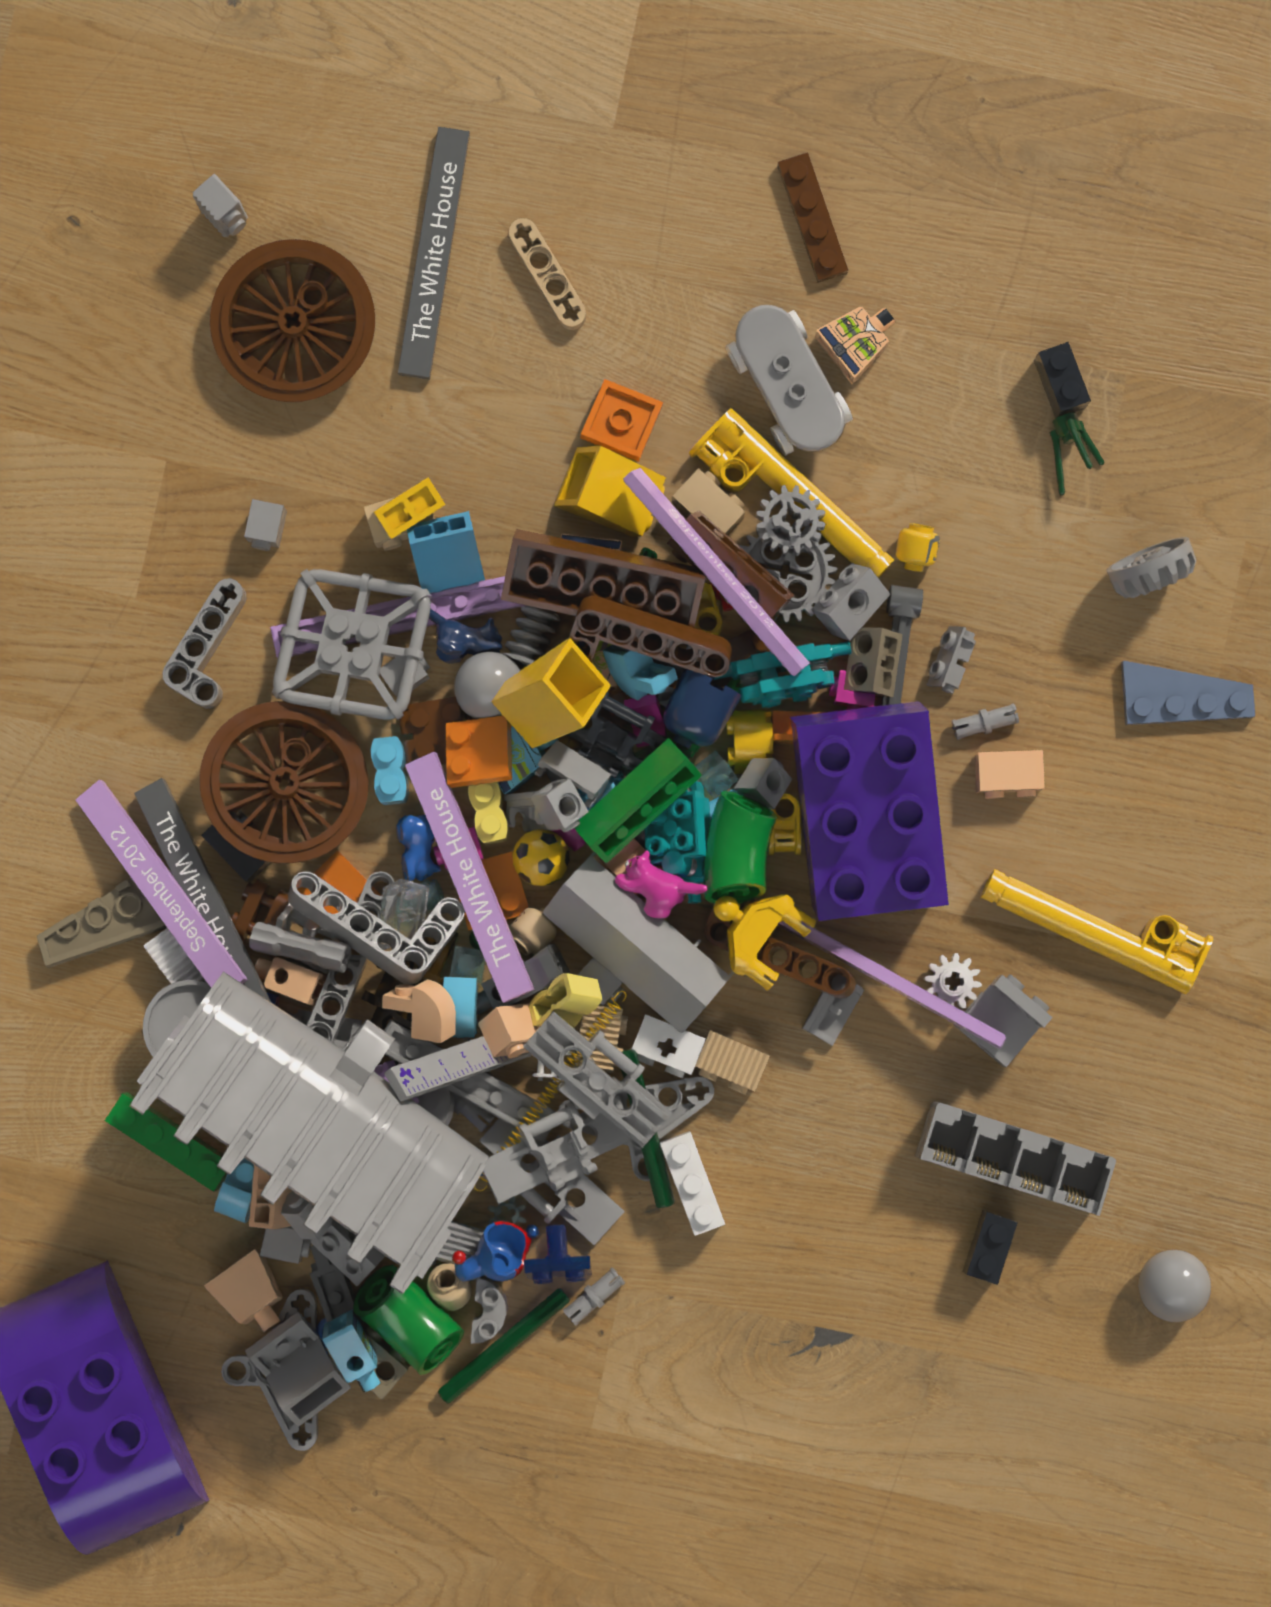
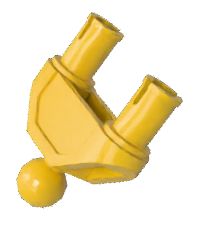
(753, 927)

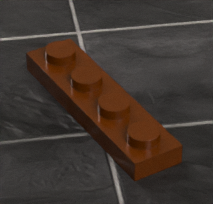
(812, 217)

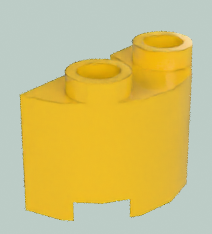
(751, 737)

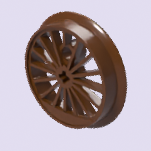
(254, 373)
(282, 715)

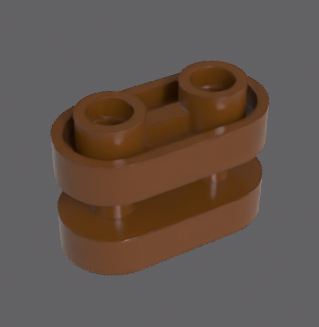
(255, 897)

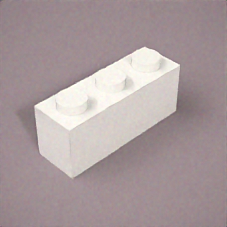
(692, 1183)

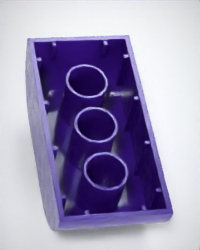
(93, 1412)

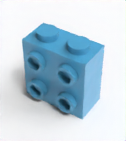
(445, 552)

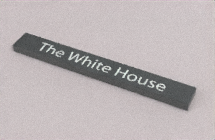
(434, 253)
(192, 873)

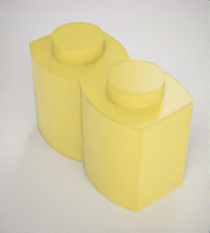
(489, 818)
(568, 997)

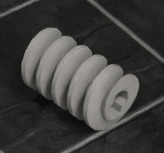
(531, 635)

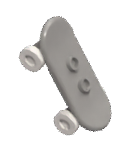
(789, 378)

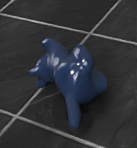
(458, 640)

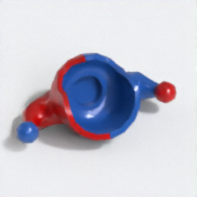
(498, 1253)

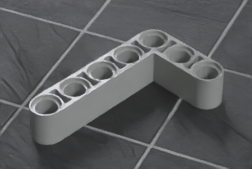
(375, 929)

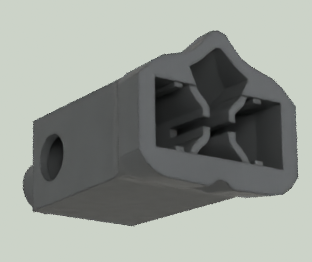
(542, 971)

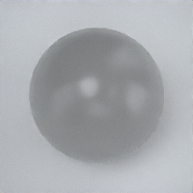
(480, 681)
(1174, 1285)

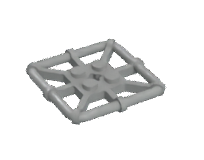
(363, 661)

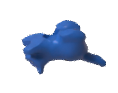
(417, 838)

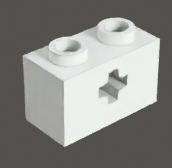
(687, 1046)

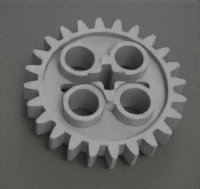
(818, 569)

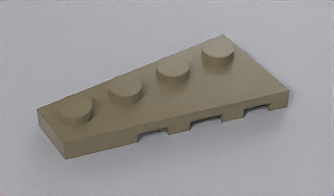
(101, 925)

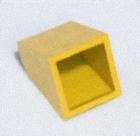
(598, 492)
(552, 695)

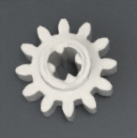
(962, 972)

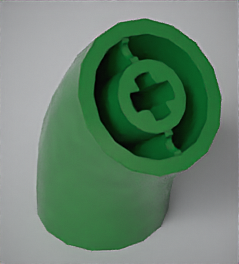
(737, 848)
(407, 1321)

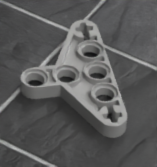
(680, 1113)
(255, 1378)

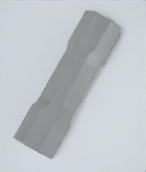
(322, 952)

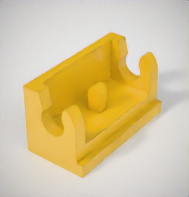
(409, 508)

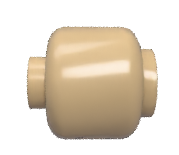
(532, 931)
(447, 1289)

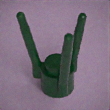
(1070, 430)

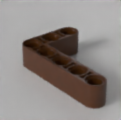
(637, 637)
(794, 963)

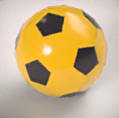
(541, 857)

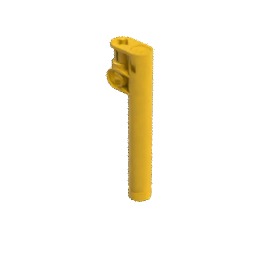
(739, 446)
(1164, 960)

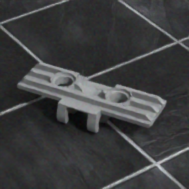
(591, 1086)
(557, 1160)
(590, 1219)

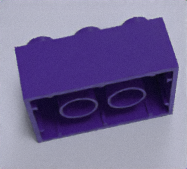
(869, 810)

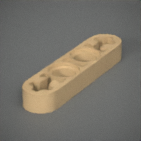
(545, 275)

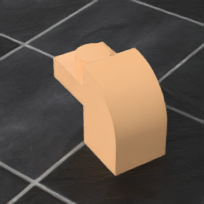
(430, 1008)

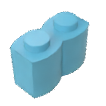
(389, 760)

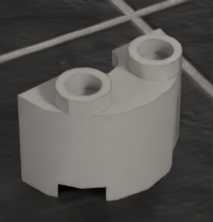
(494, 1310)

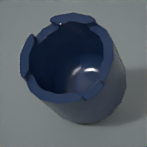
(698, 710)

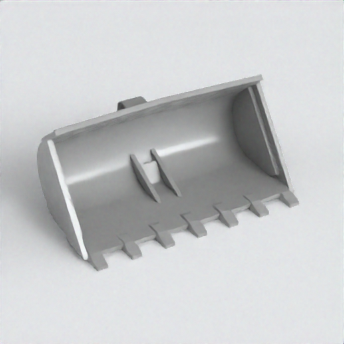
(316, 1124)

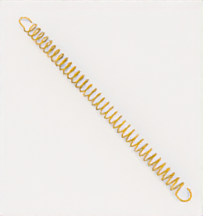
(552, 1085)

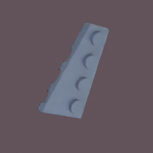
(1177, 696)

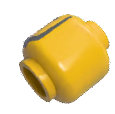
(917, 546)

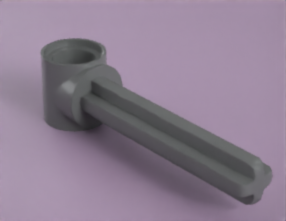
(903, 606)

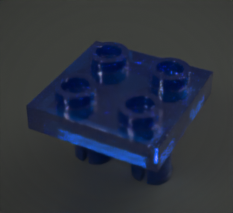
(557, 1261)

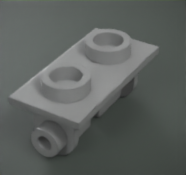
(955, 645)

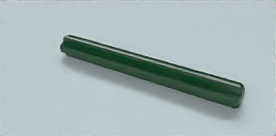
(653, 1155)
(503, 1345)

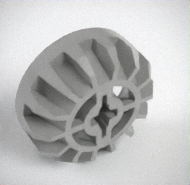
(1152, 567)

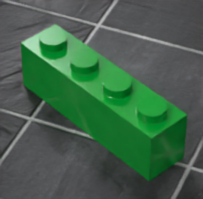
(637, 800)
(157, 1135)

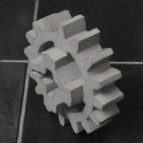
(803, 516)

